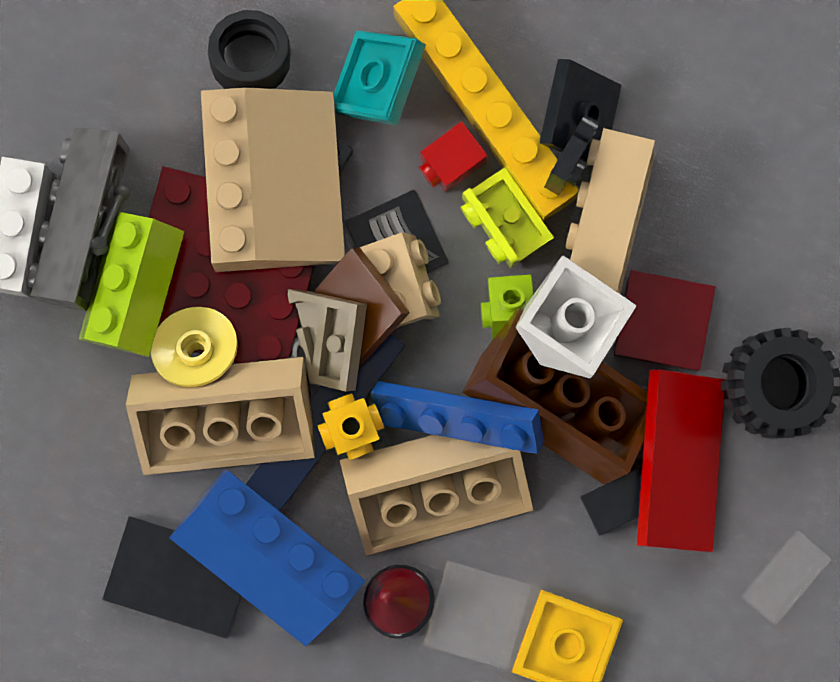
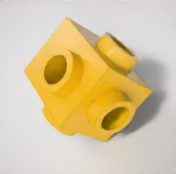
(333, 433)

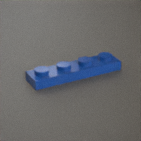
(459, 417)

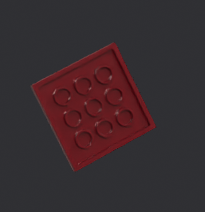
(249, 299)

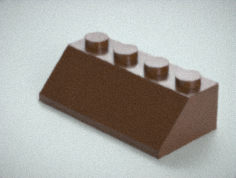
(583, 419)

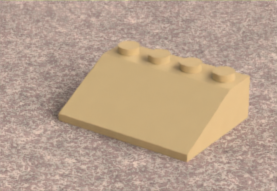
(272, 178)

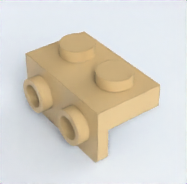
(402, 265)

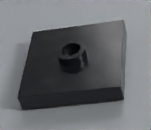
(578, 93)

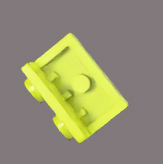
(506, 218)

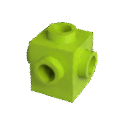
(504, 298)

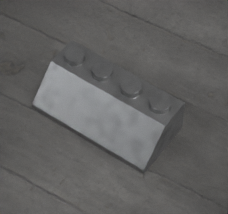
(81, 203)

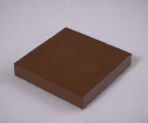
(360, 281)

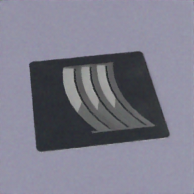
(397, 216)

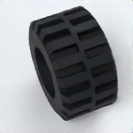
(814, 377)

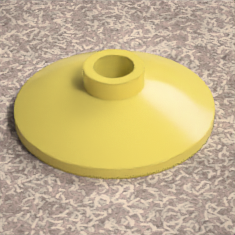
(190, 331)

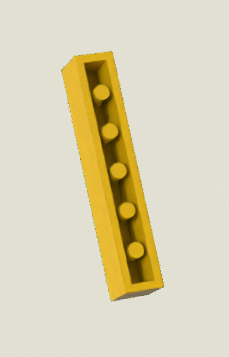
(484, 101)

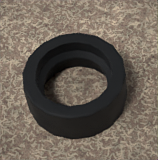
(249, 23)

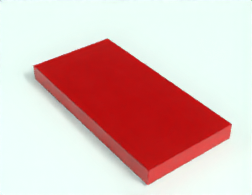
(680, 461)

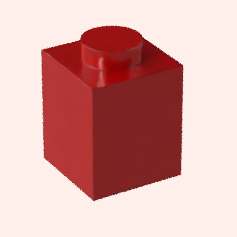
(451, 158)

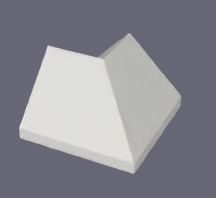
(573, 320)

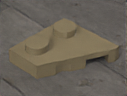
(330, 337)

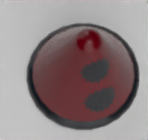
(398, 601)

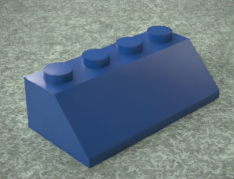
(267, 558)

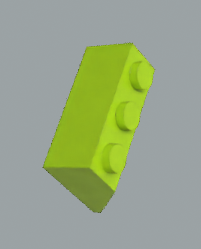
(131, 284)

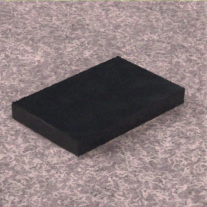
(167, 582)

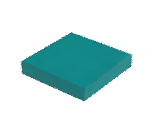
(377, 77)

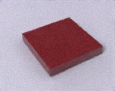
(667, 322)

